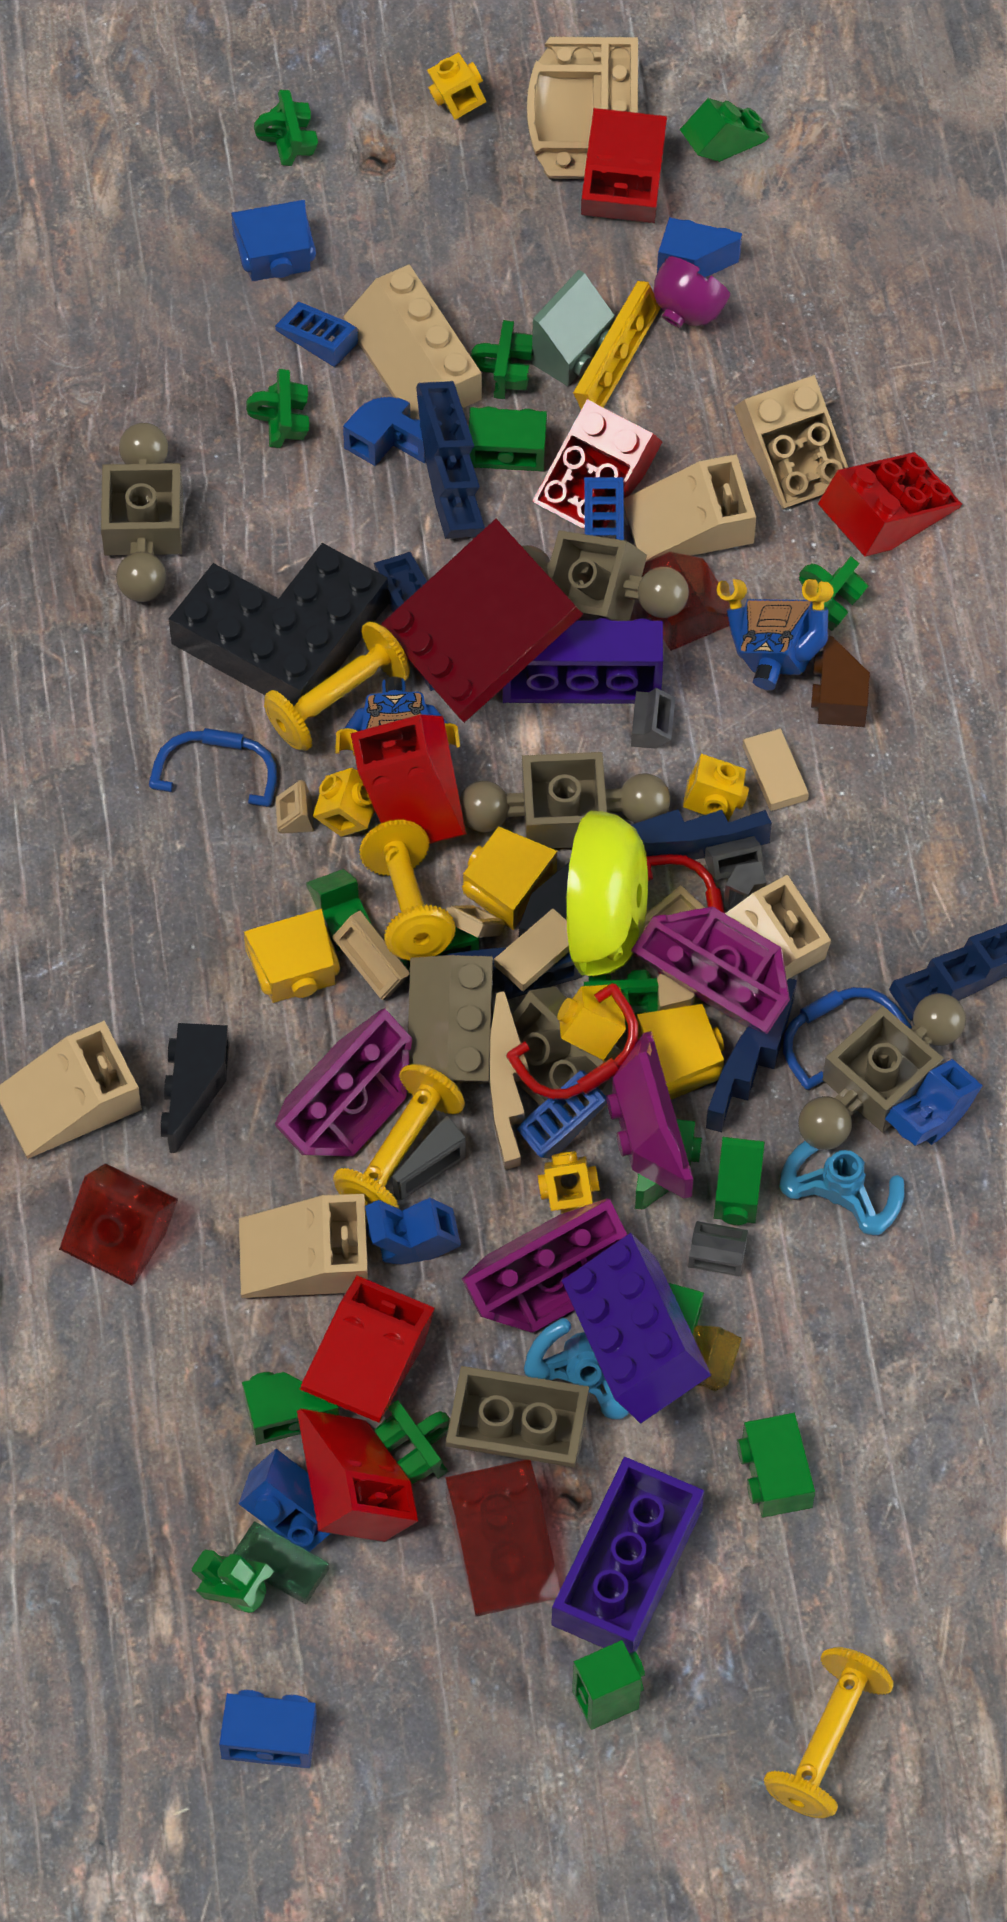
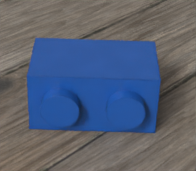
(268, 1729)

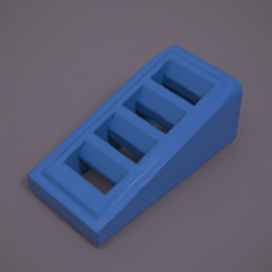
(331, 352)
(604, 483)
(542, 1117)

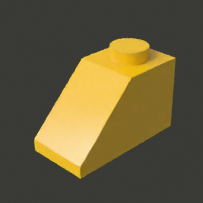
(591, 1024)

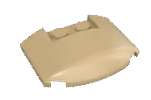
(566, 87)

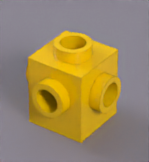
(456, 85)
(715, 787)
(344, 803)
(564, 1197)

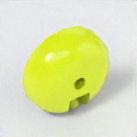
(605, 893)

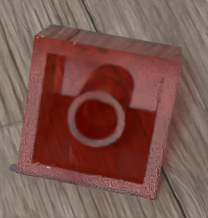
(704, 608)
(117, 1223)

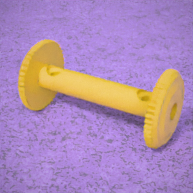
(383, 653)
(395, 850)
(425, 1086)
(851, 1669)

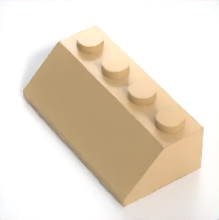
(411, 339)

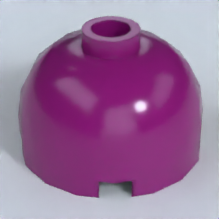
(687, 294)

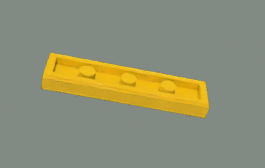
(618, 346)

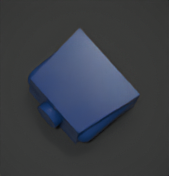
(274, 240)

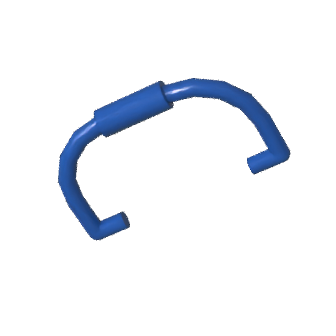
(222, 739)
(819, 1008)

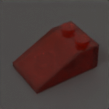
(502, 1537)

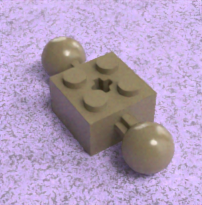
(142, 511)
(607, 578)
(558, 795)
(880, 1068)

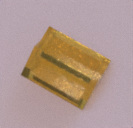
(719, 1352)

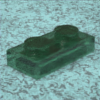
(294, 1568)

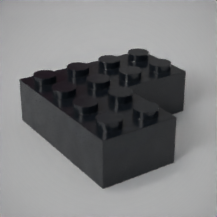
(285, 640)

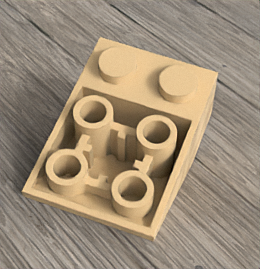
(792, 440)
(693, 510)
(786, 920)
(69, 1091)
(304, 1247)

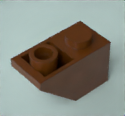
(842, 687)

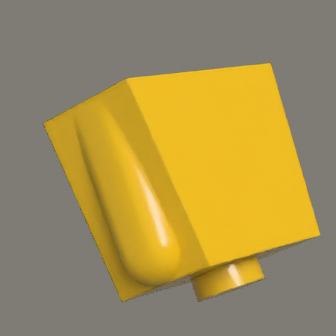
(507, 873)
(292, 956)
(685, 1047)

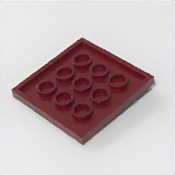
(481, 620)

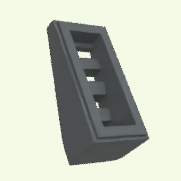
(435, 1155)

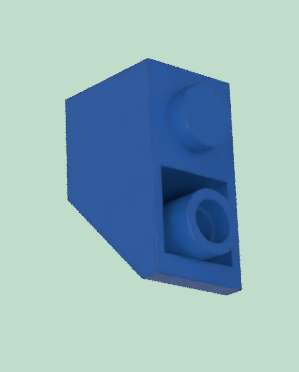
(701, 245)
(282, 1499)

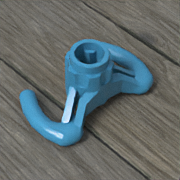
(842, 1184)
(574, 1364)

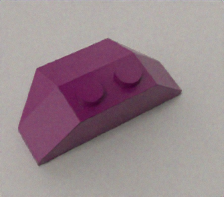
(719, 964)
(348, 1090)
(648, 1120)
(524, 1277)

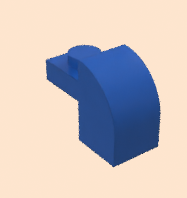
(380, 426)
(936, 1105)
(412, 1233)

